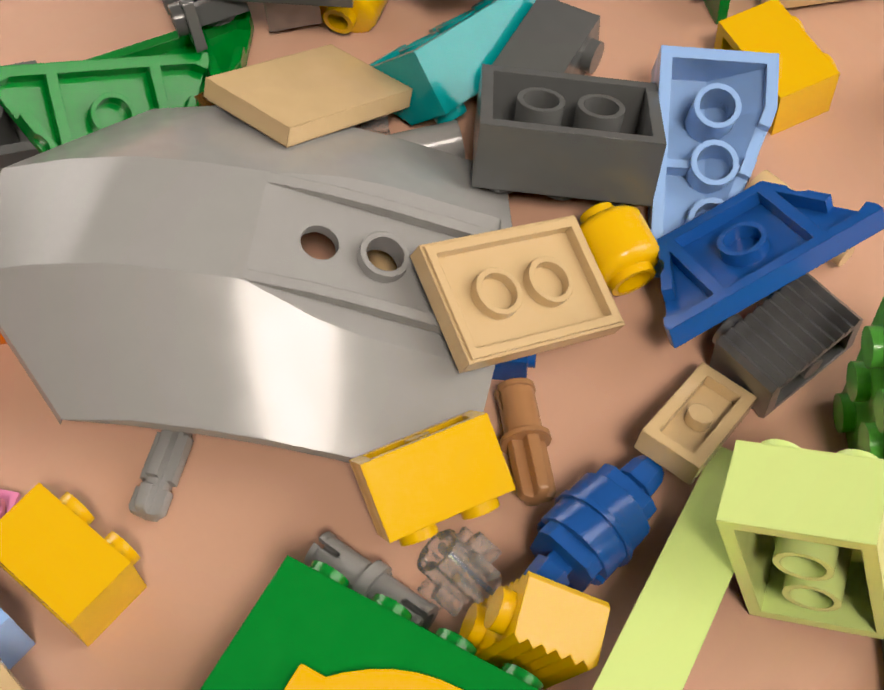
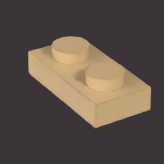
(695, 423)

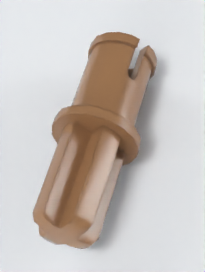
(525, 441)

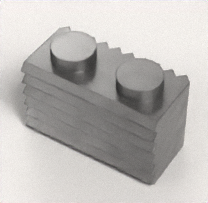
(784, 341)

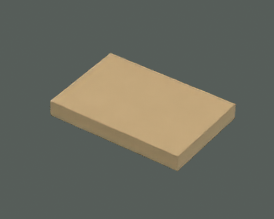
(307, 94)
(516, 292)

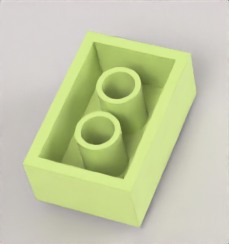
(807, 534)

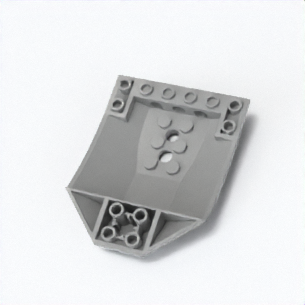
(172, 290)

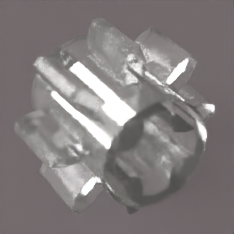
(458, 569)

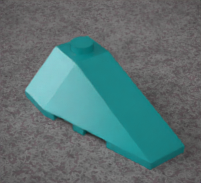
(449, 60)

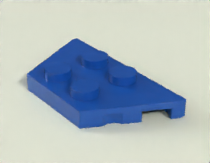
(750, 251)

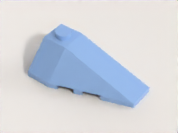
(714, 125)

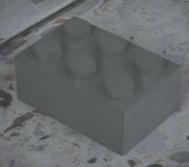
(567, 136)

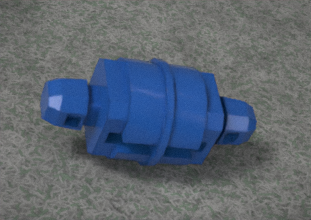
(596, 524)

